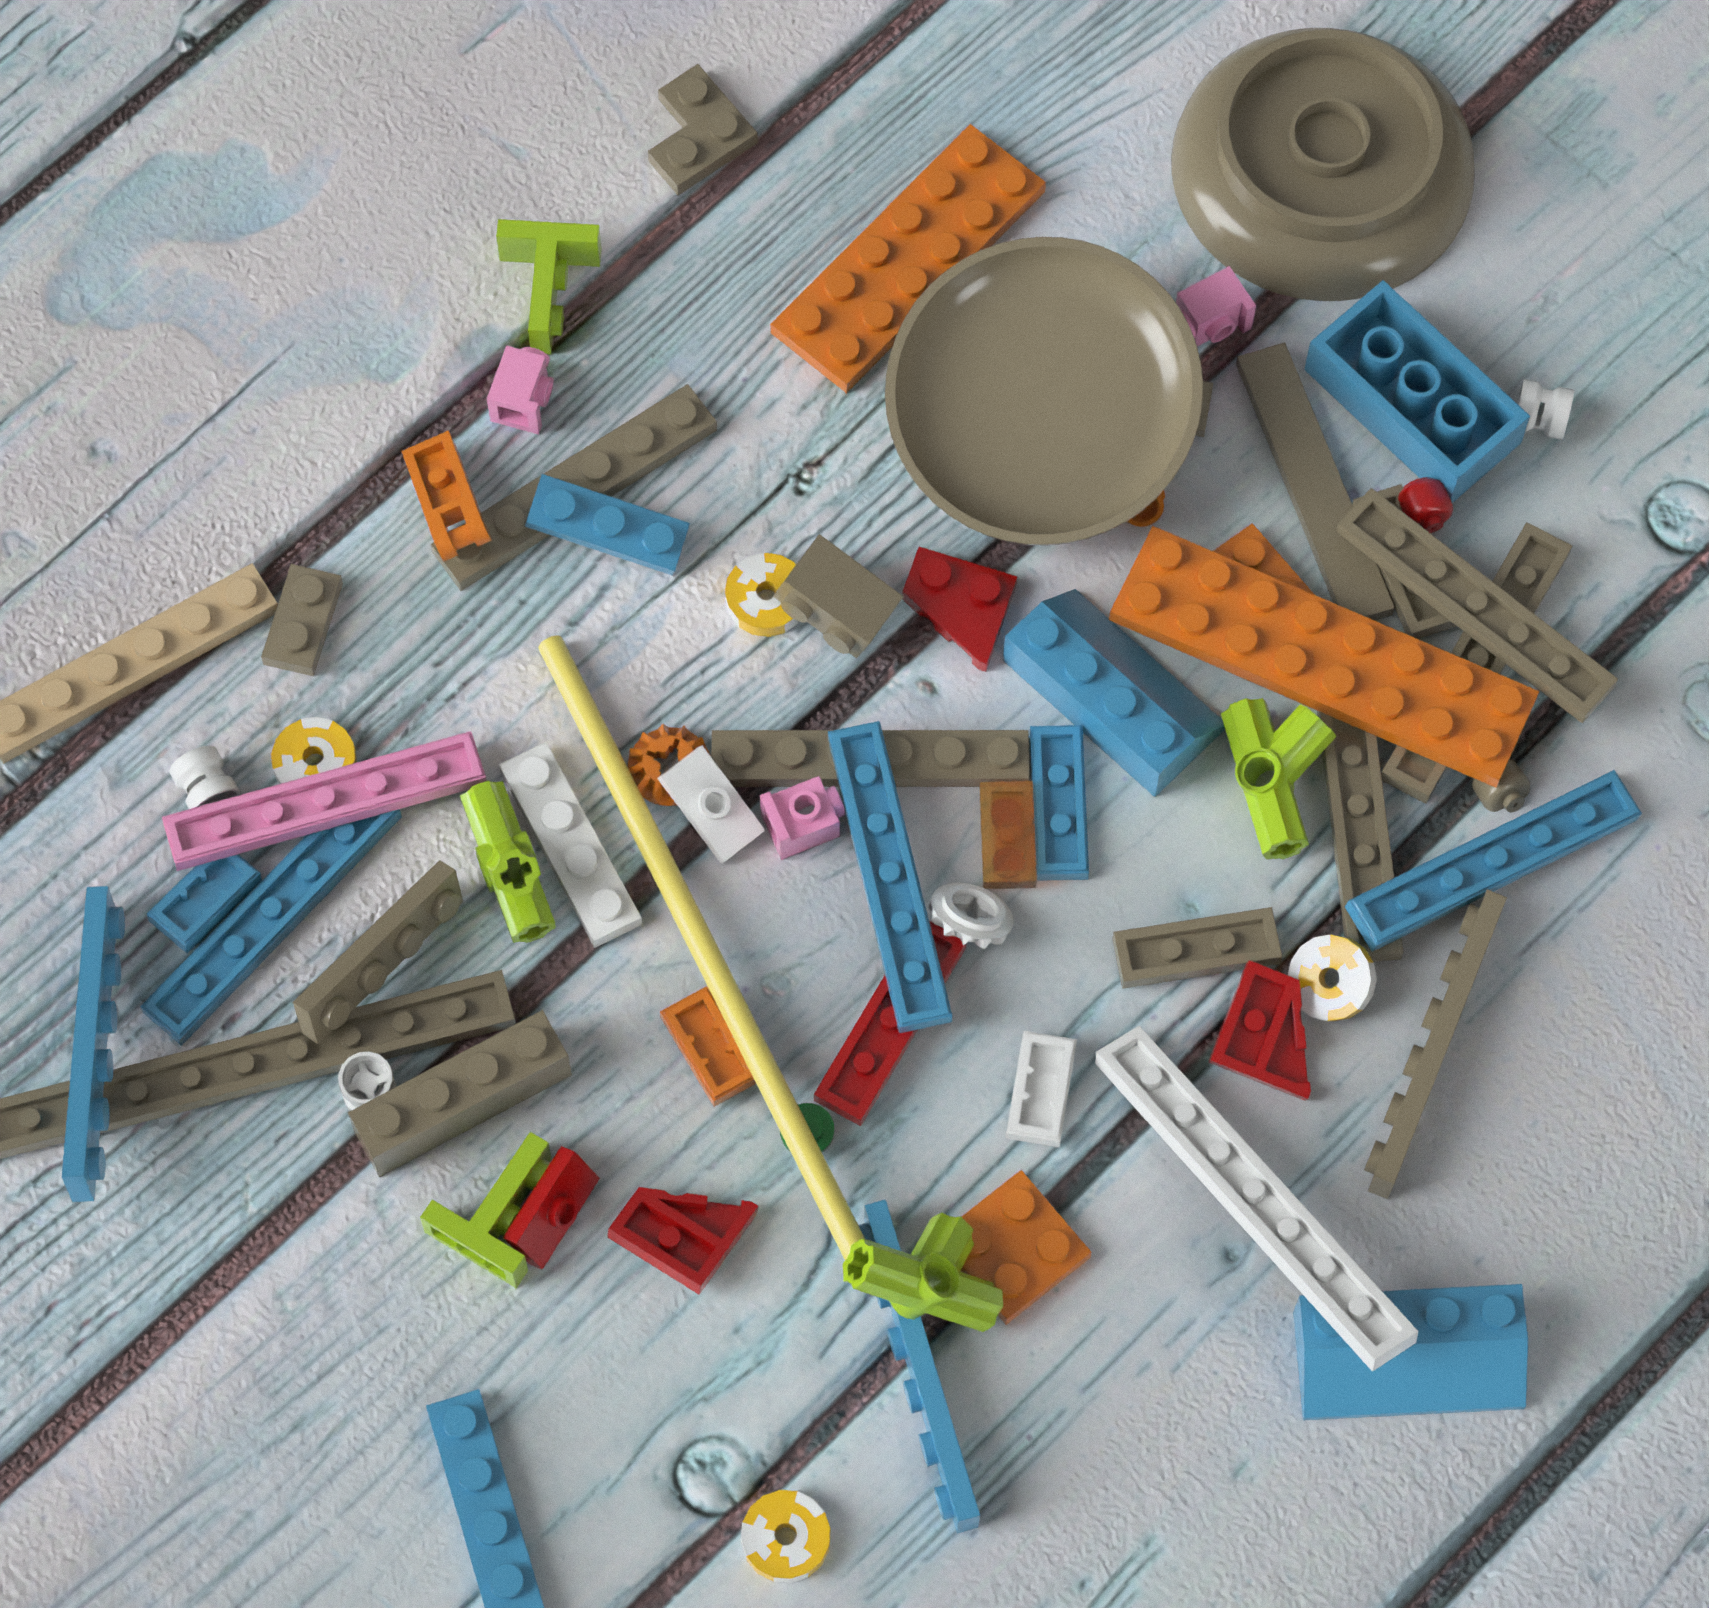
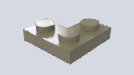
(710, 131)

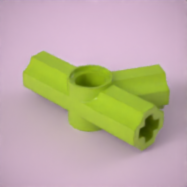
(1285, 751)
(507, 861)
(928, 1277)

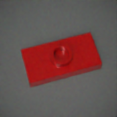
(551, 1207)

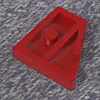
(960, 600)
(1265, 1032)
(681, 1233)

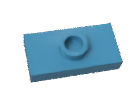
(203, 899)

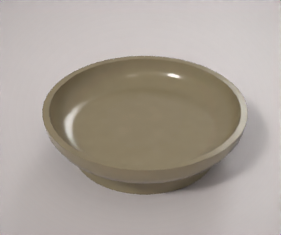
(1323, 164)
(1044, 390)

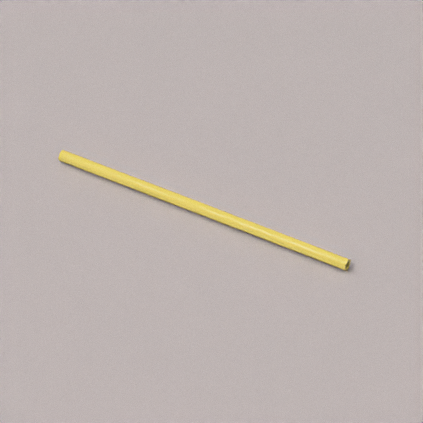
(702, 946)

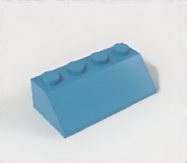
(1111, 689)
(1464, 1358)

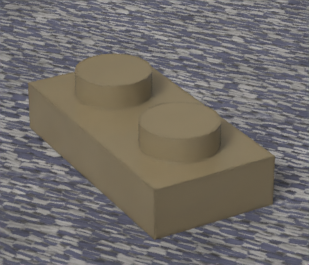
(302, 620)

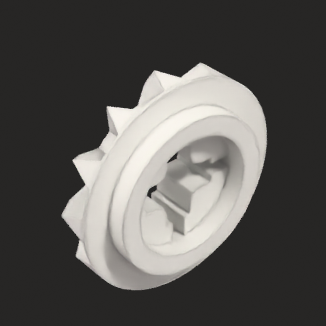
(990, 913)

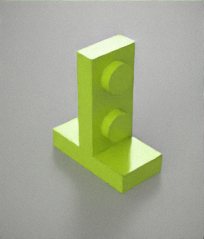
(551, 249)
(479, 1236)

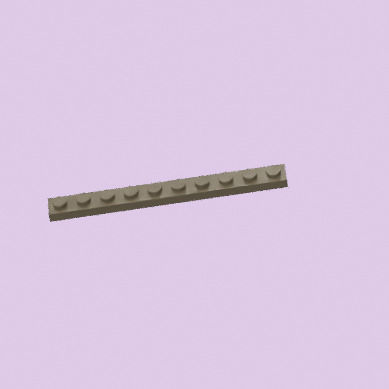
(265, 1060)

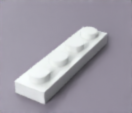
(570, 845)

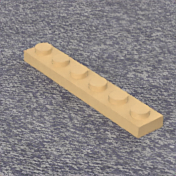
(133, 660)

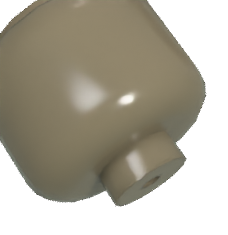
(1509, 792)

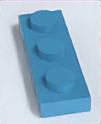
(607, 524)

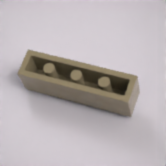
(460, 1093)

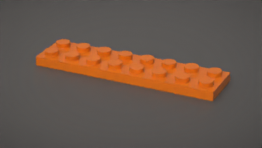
(1324, 656)

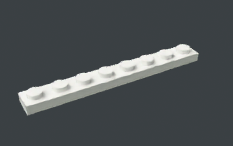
(1257, 1199)

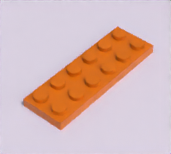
(940, 218)

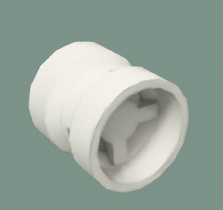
(1555, 407)
(202, 777)
(363, 1074)

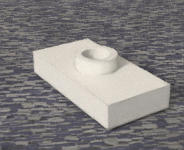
(711, 804)
(1041, 1089)

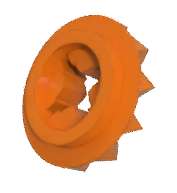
(659, 745)

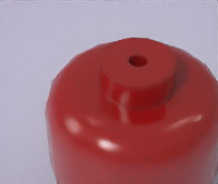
(1426, 503)

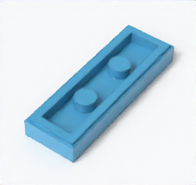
(1059, 802)

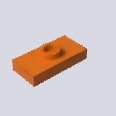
(708, 1046)

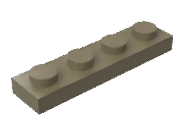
(378, 952)

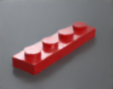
(875, 1045)

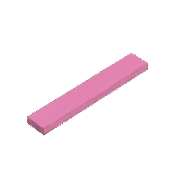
(323, 801)

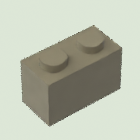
(837, 597)

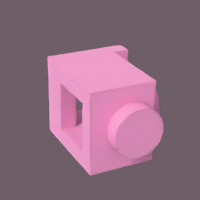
(1216, 307)
(520, 389)
(799, 832)

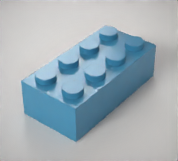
(1416, 391)

